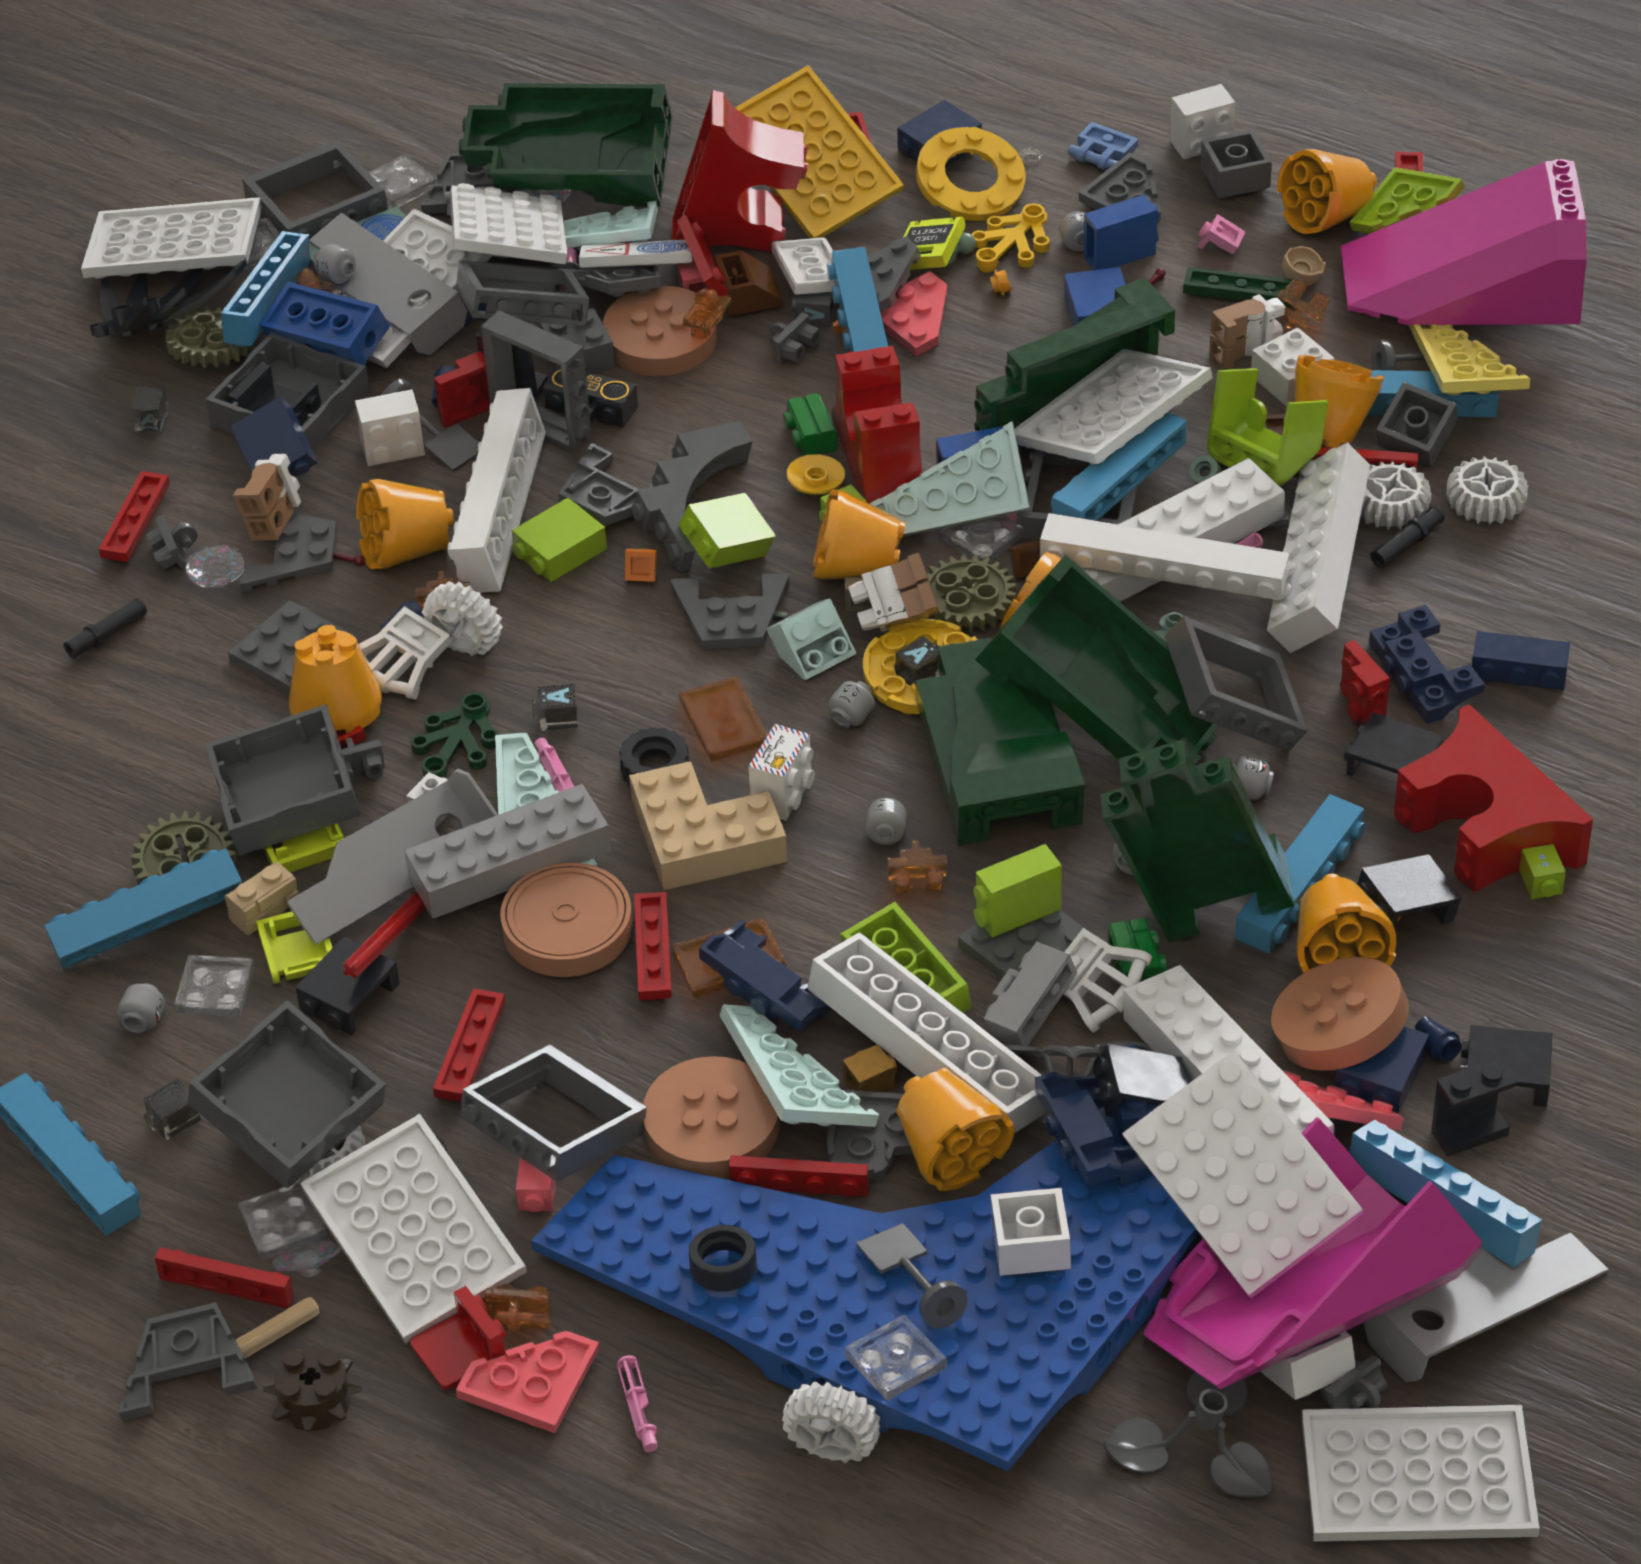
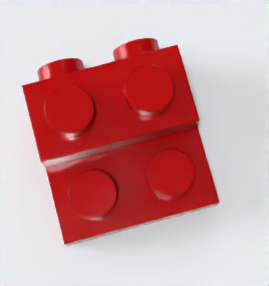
(463, 391)
(1363, 684)

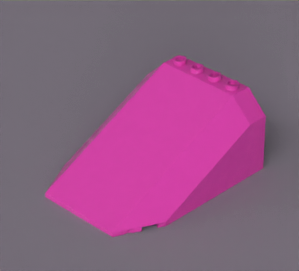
(1480, 259)
(1351, 1278)

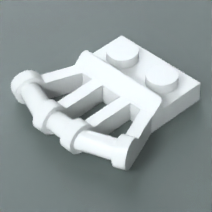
(418, 643)
(1091, 959)

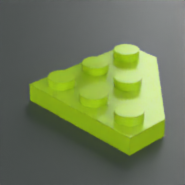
(1403, 196)

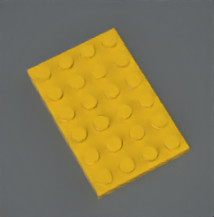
(843, 166)

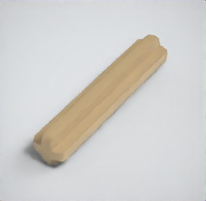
(278, 1326)

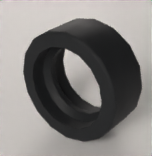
(722, 1277)

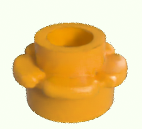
(1000, 282)

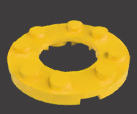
(961, 203)
(880, 659)

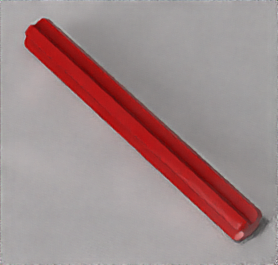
(384, 936)

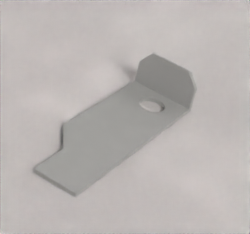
(391, 280)
(371, 862)
(1479, 1301)

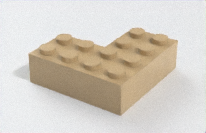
(700, 840)

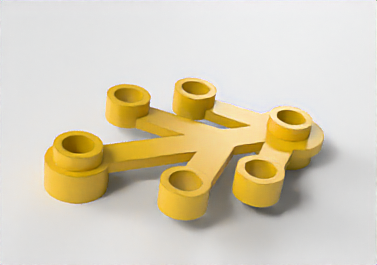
(1032, 217)

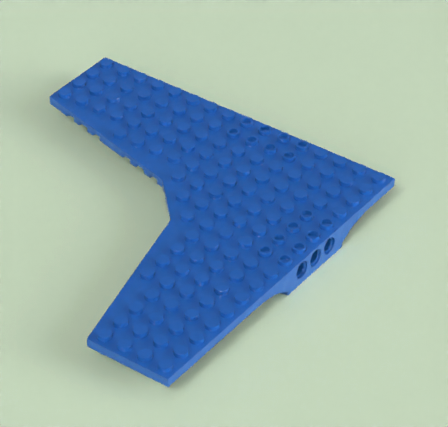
(1010, 1355)

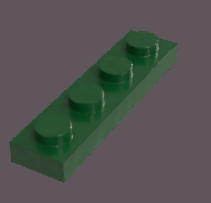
(1232, 284)

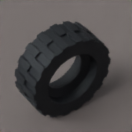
(651, 742)

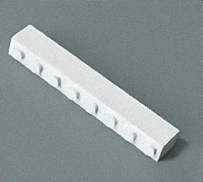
(1166, 556)

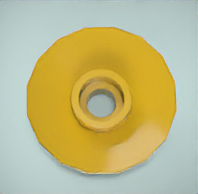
(815, 474)

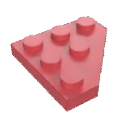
(917, 313)
(1338, 1105)
(531, 1379)

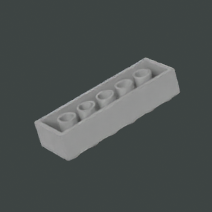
(504, 848)

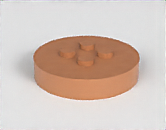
(651, 332)
(566, 919)
(1340, 1013)
(706, 1114)

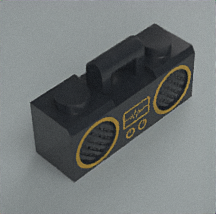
(608, 398)

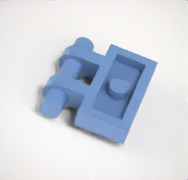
(1105, 141)

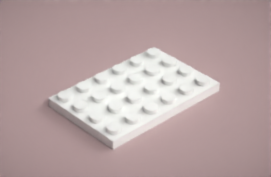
(507, 224)
(171, 238)
(431, 247)
(1111, 406)
(1242, 1174)
(412, 1227)
(1419, 1473)

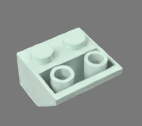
(812, 639)

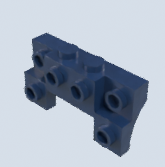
(1418, 669)
(761, 978)
(1082, 1131)

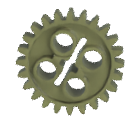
(201, 340)
(971, 592)
(150, 859)

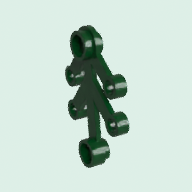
(472, 708)

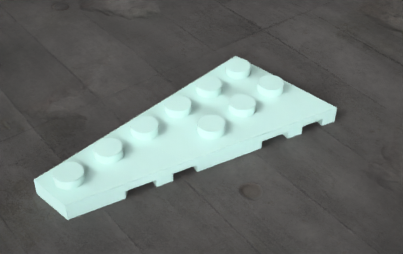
(606, 228)
(964, 488)
(521, 774)
(792, 1082)

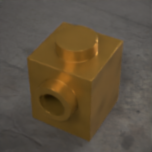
(870, 1070)

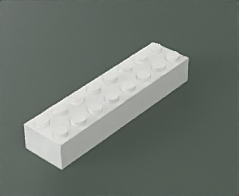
(497, 490)
(1217, 509)
(1320, 547)
(1185, 1022)
(921, 1026)

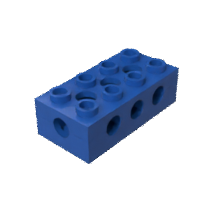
(326, 322)

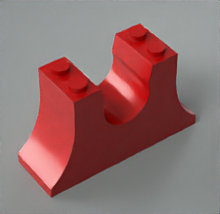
(725, 163)
(873, 424)
(1500, 794)

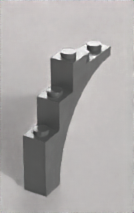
(695, 459)

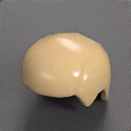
(1303, 265)

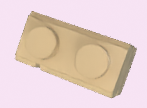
(261, 897)

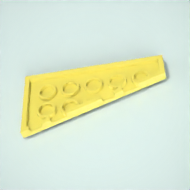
(1464, 364)

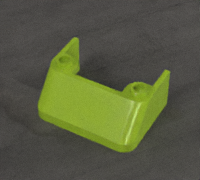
(1240, 432)

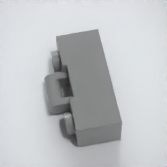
(1029, 995)

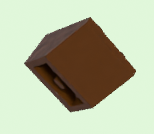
(748, 283)

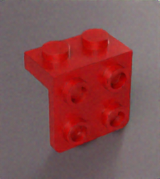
(459, 1340)

